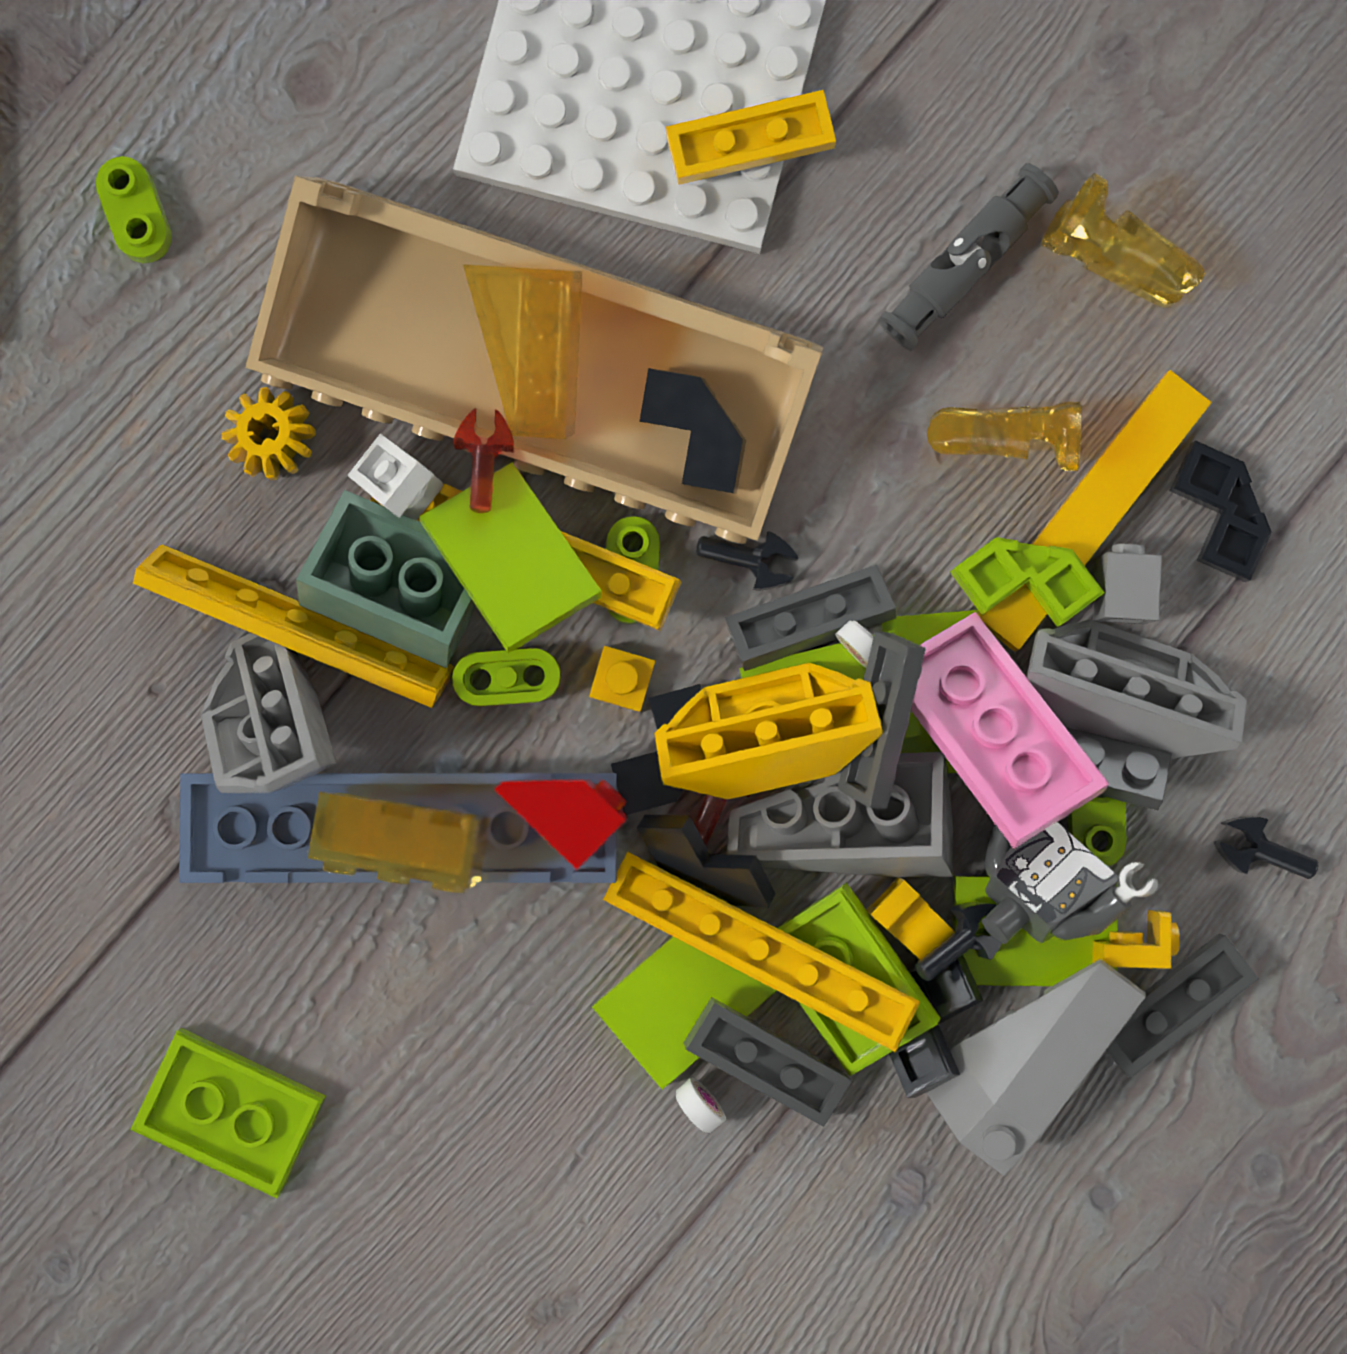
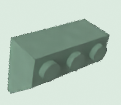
(385, 581)

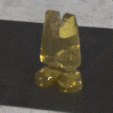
(1122, 249)
(1008, 431)

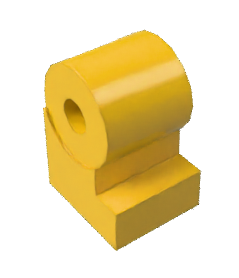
(909, 918)

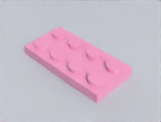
(1000, 733)

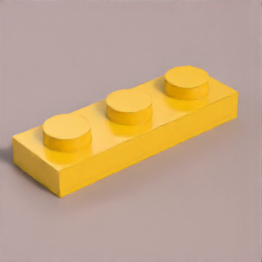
(750, 137)

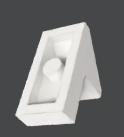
(395, 479)

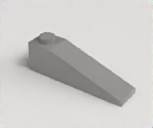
(838, 834)
(1032, 1062)

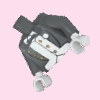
(1054, 887)

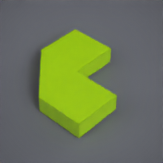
(1050, 573)

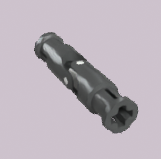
(963, 261)

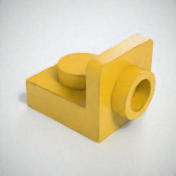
(1130, 951)

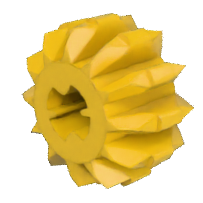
(268, 414)

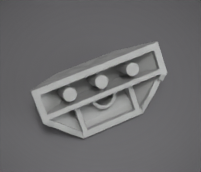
(1134, 690)
(264, 720)

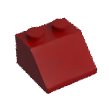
(567, 812)

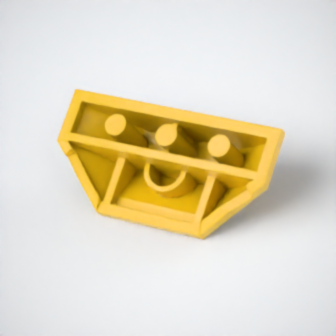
(767, 731)

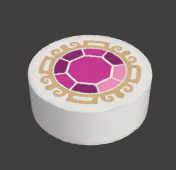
(856, 641)
(700, 1105)

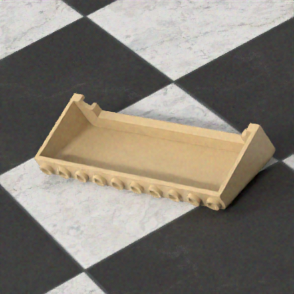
(380, 315)

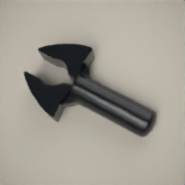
(750, 557)
(1263, 850)
(961, 941)

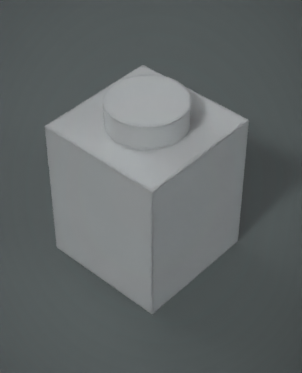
(1129, 584)

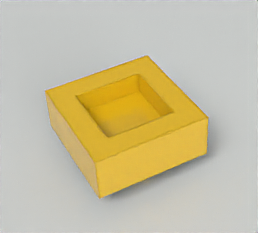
(622, 678)

